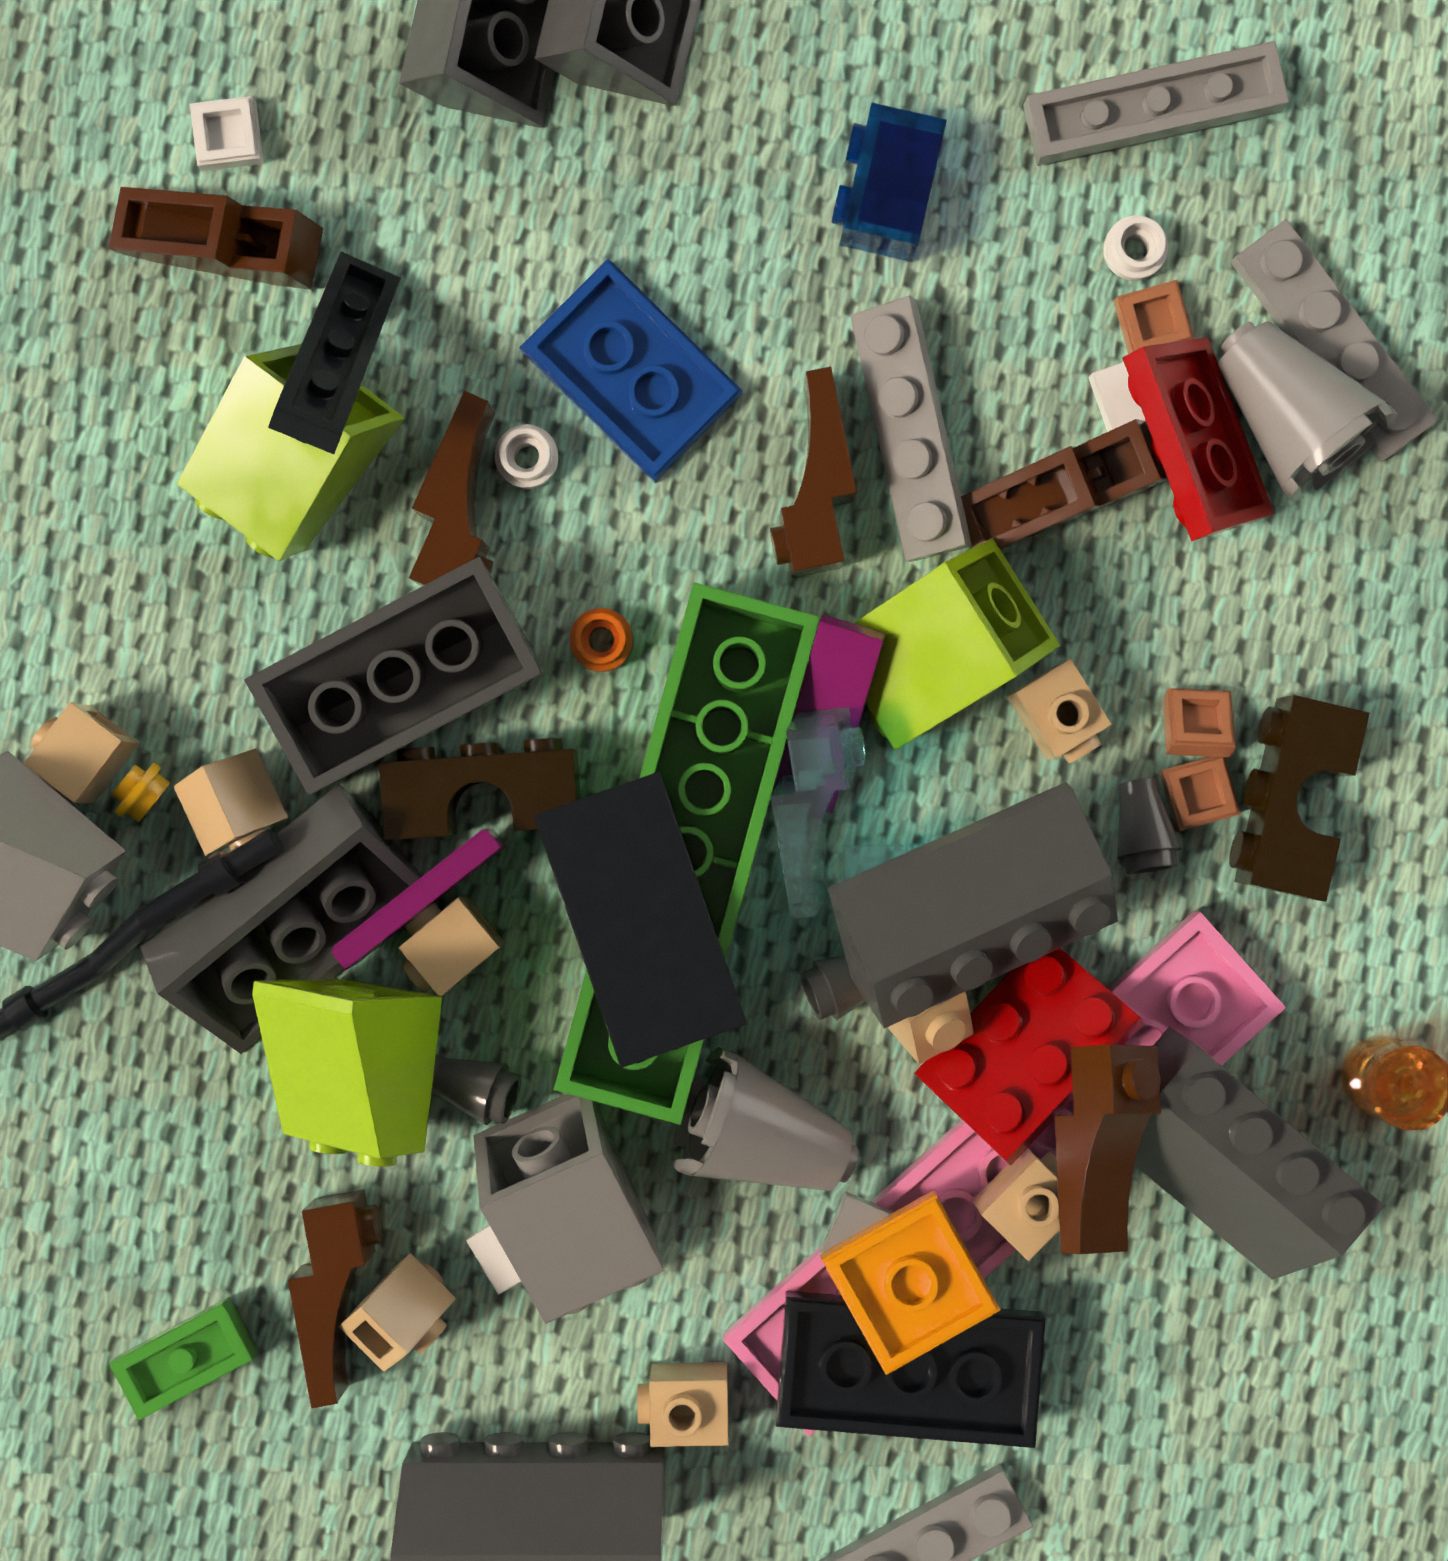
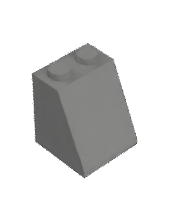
(50, 864)
(564, 1206)

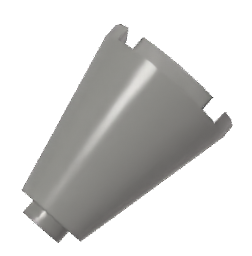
(1299, 406)
(759, 1131)

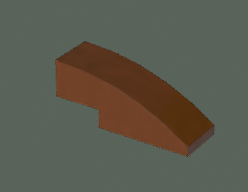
(217, 236)

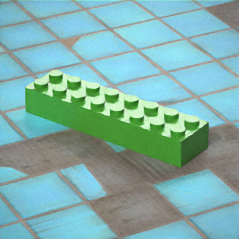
(719, 760)

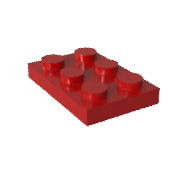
(1197, 436)
(1018, 1061)

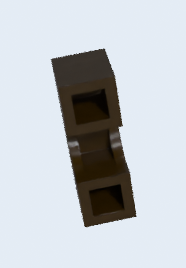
(424, 791)
(1278, 848)

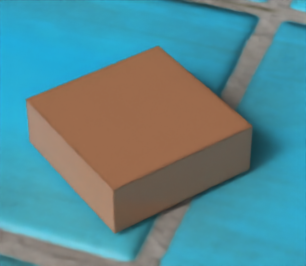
(1153, 316)
(1198, 723)
(1199, 792)

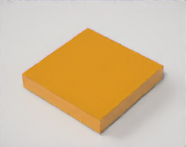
(909, 1282)

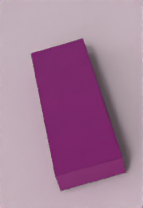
(837, 675)
(417, 898)

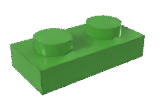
(183, 1358)

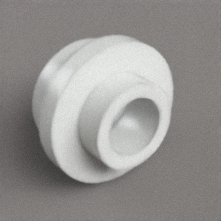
(1140, 229)
(512, 442)

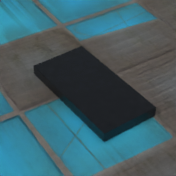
(640, 919)
(964, 1390)

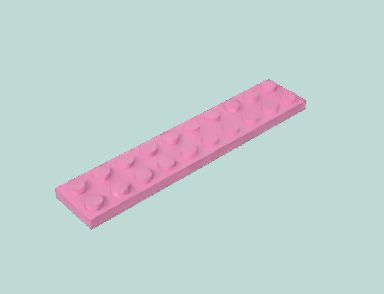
(1183, 982)

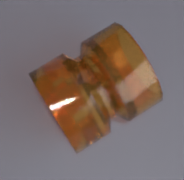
(1380, 1082)

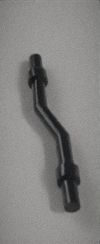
(215, 876)

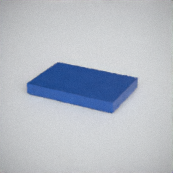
(631, 370)

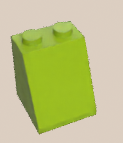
(270, 482)
(951, 642)
(350, 1064)

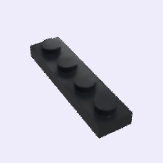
(335, 354)

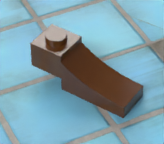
(1064, 486)
(449, 494)
(809, 528)
(1098, 1145)
(339, 1239)

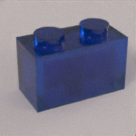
(891, 182)

